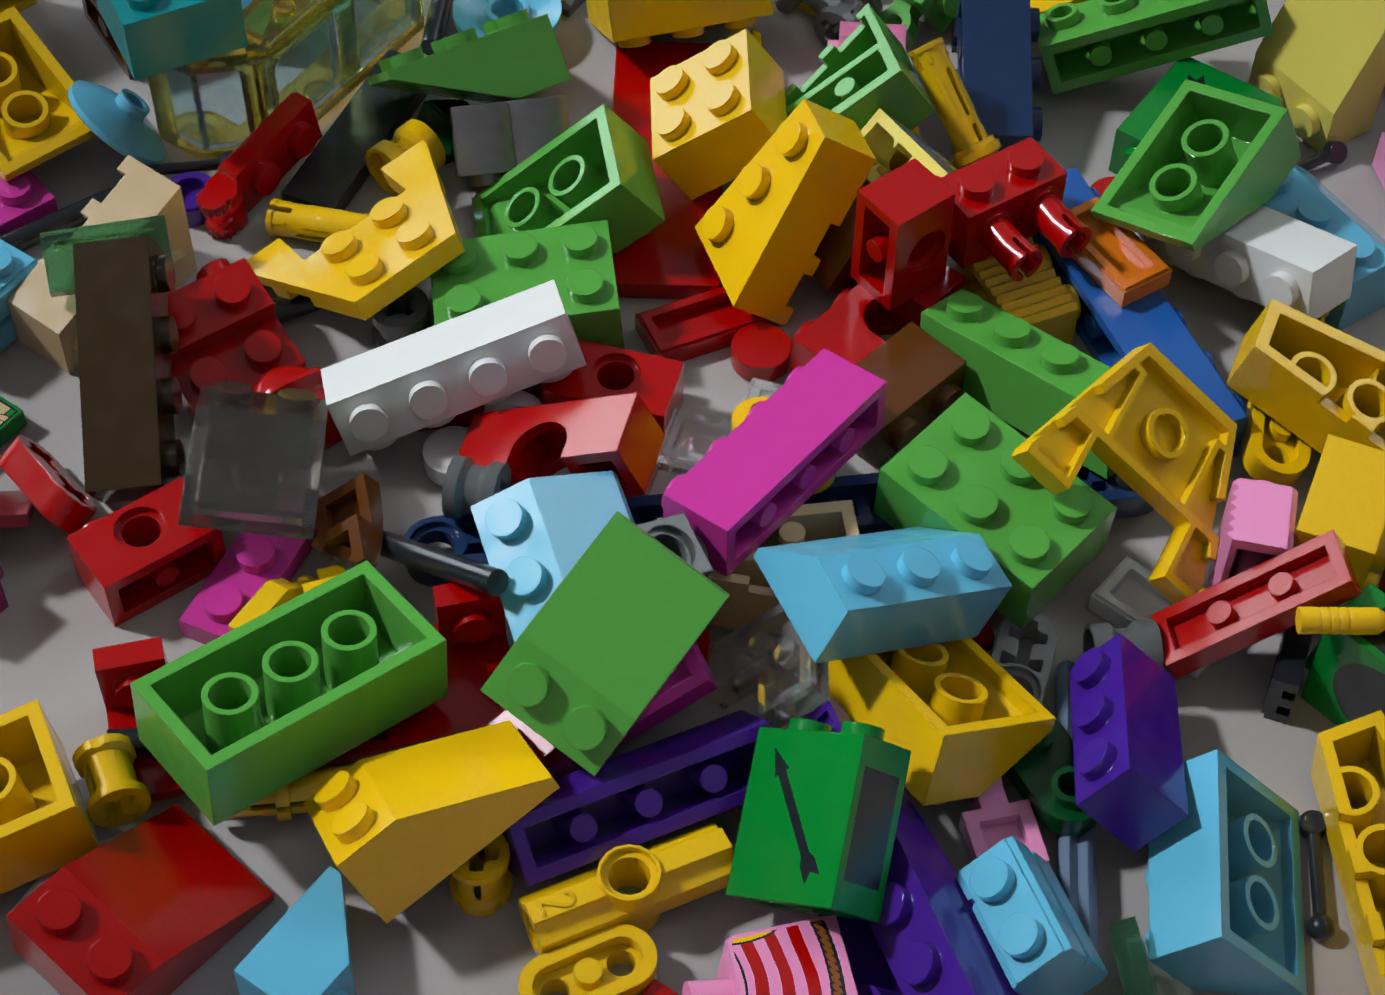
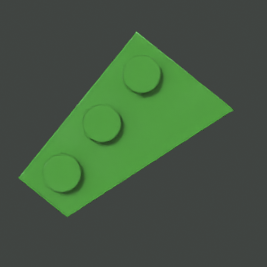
(866, 75)

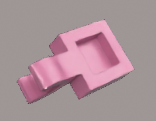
(996, 819)

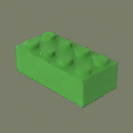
(290, 691)

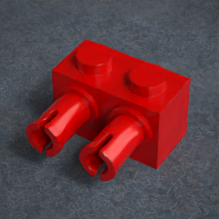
(1006, 202)

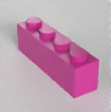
(777, 457)

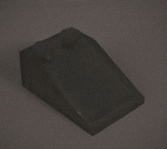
(254, 461)

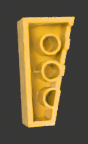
(1312, 378)
(1351, 797)

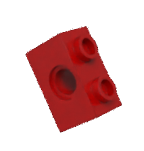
(902, 234)
(623, 371)
(143, 554)

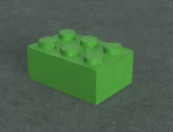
(512, 262)
(966, 481)

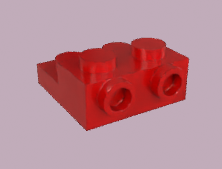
(226, 330)

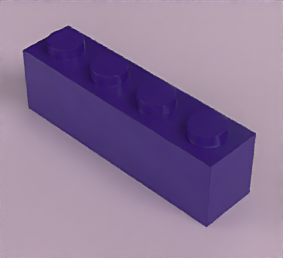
(636, 797)

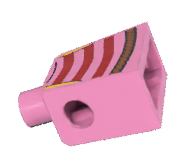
(782, 960)

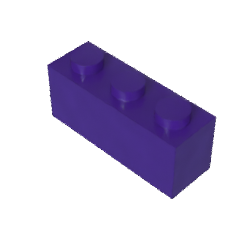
(1127, 742)

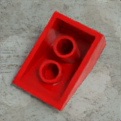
(137, 911)

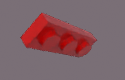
(1255, 603)

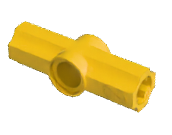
(666, 873)

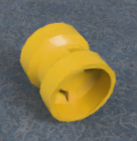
(403, 139)

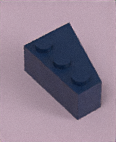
(998, 66)

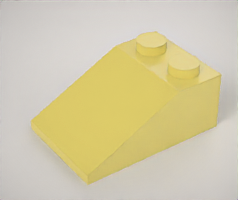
(1325, 66)

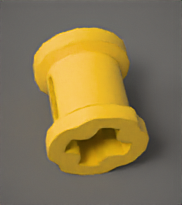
(111, 780)
(494, 880)

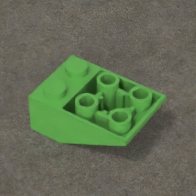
(503, 65)

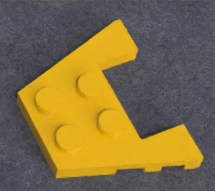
(381, 255)
(1161, 442)

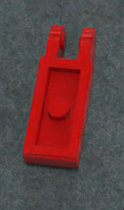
(258, 166)

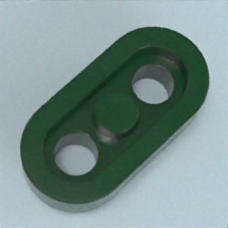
(1042, 775)

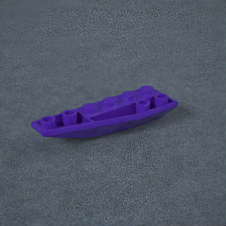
(926, 924)

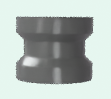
(401, 317)
(471, 483)

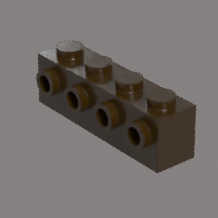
(127, 368)

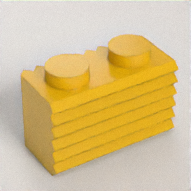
(1036, 299)

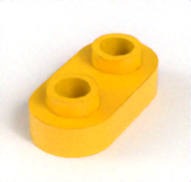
(1272, 450)
(585, 965)

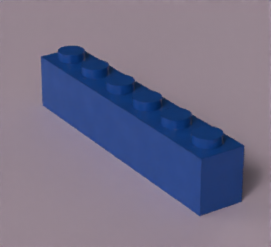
(1115, 331)

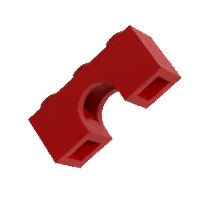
(857, 320)
(582, 435)

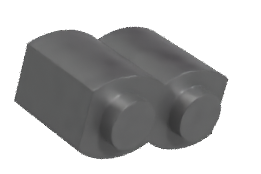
(503, 134)

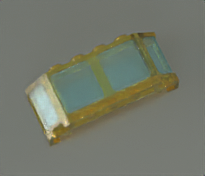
(292, 47)

